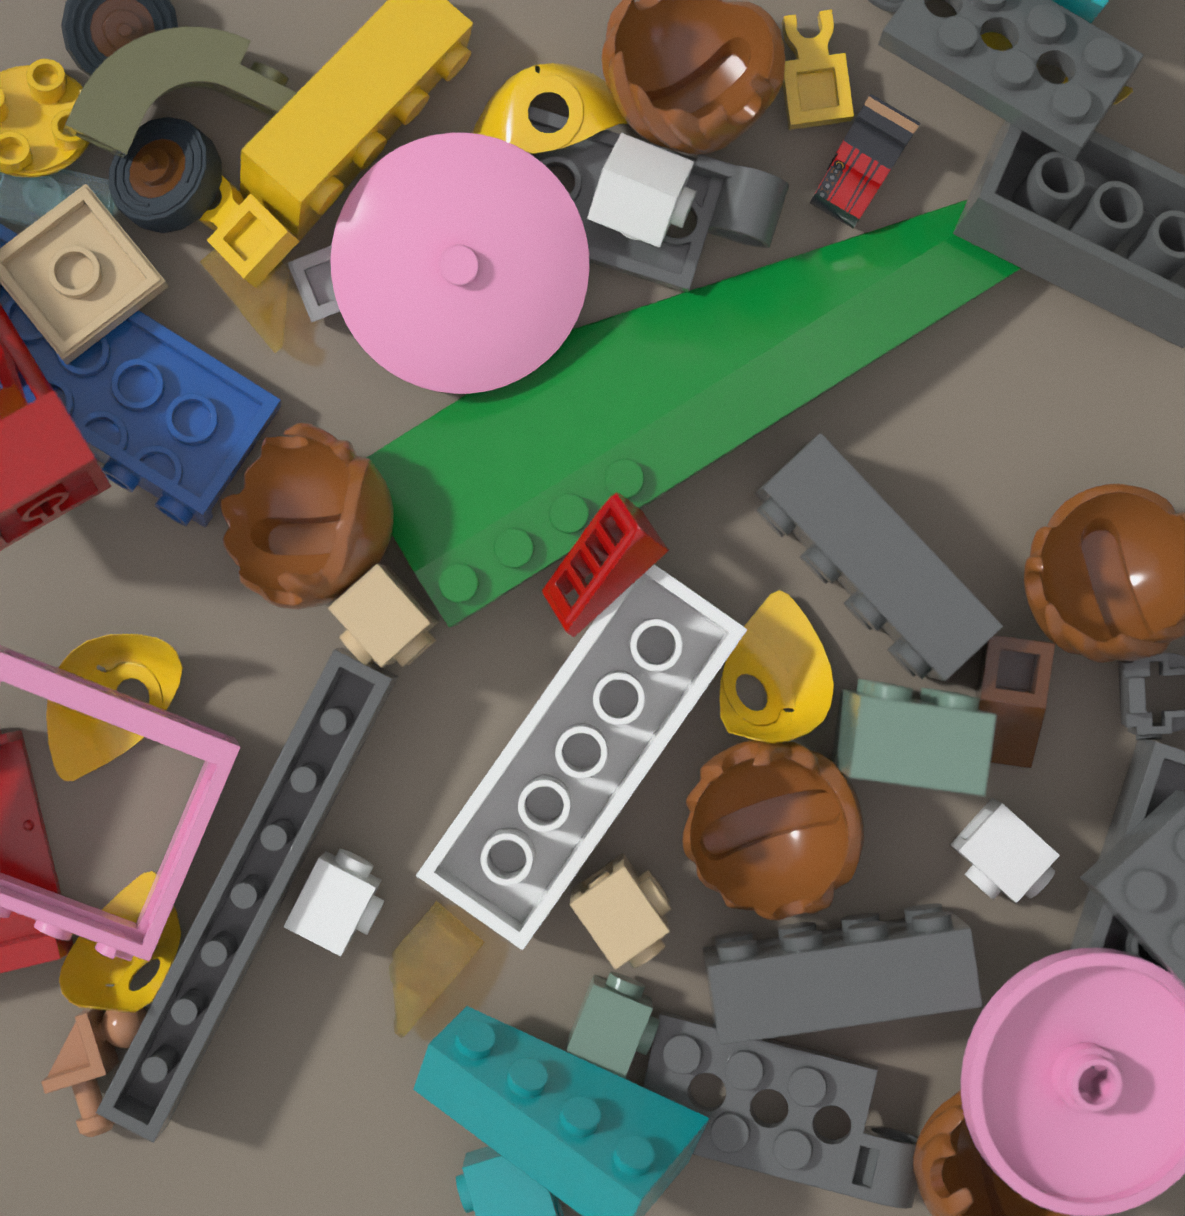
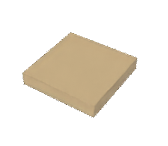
(77, 274)

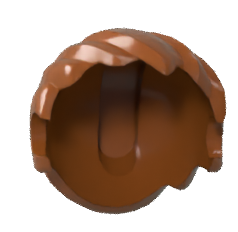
(692, 69)
(307, 519)
(1110, 574)
(773, 828)
(955, 1175)

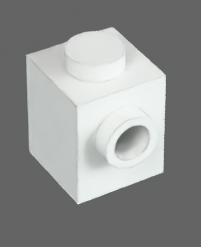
(642, 191)
(1005, 854)
(336, 901)

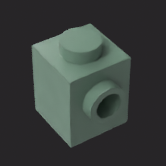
(613, 1023)

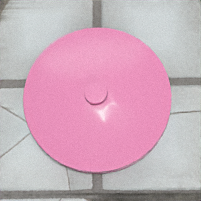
(460, 263)
(1081, 1082)

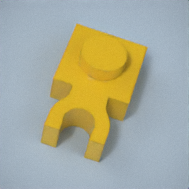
(815, 83)
(247, 234)

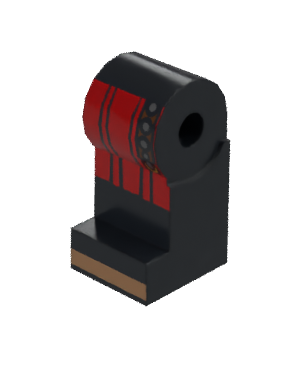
(864, 160)

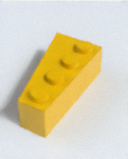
(352, 109)

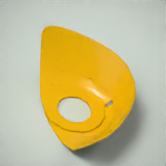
(585, 93)
(790, 665)
(86, 743)
(88, 972)

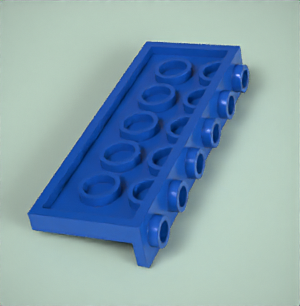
(154, 409)

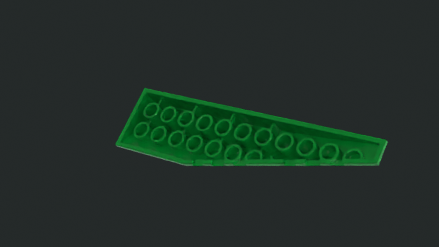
(657, 397)

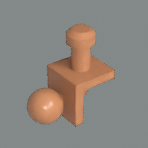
(89, 1055)

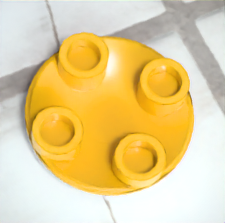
(32, 119)

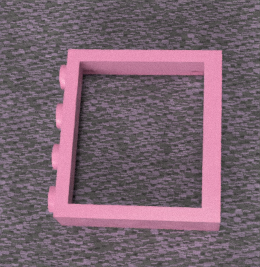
(63, 916)

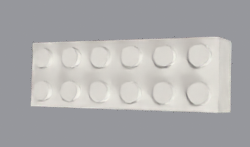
(580, 754)

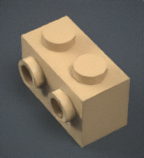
(384, 619)
(623, 912)

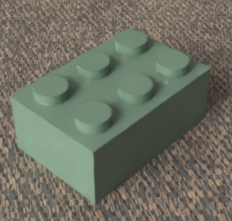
(911, 741)

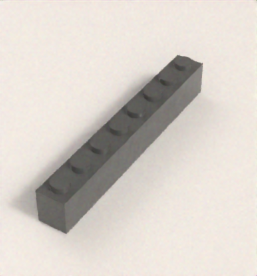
(247, 894)

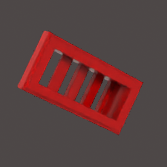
(628, 546)

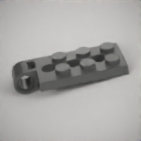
(1009, 79)
(728, 203)
(864, 1164)

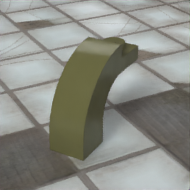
(163, 62)

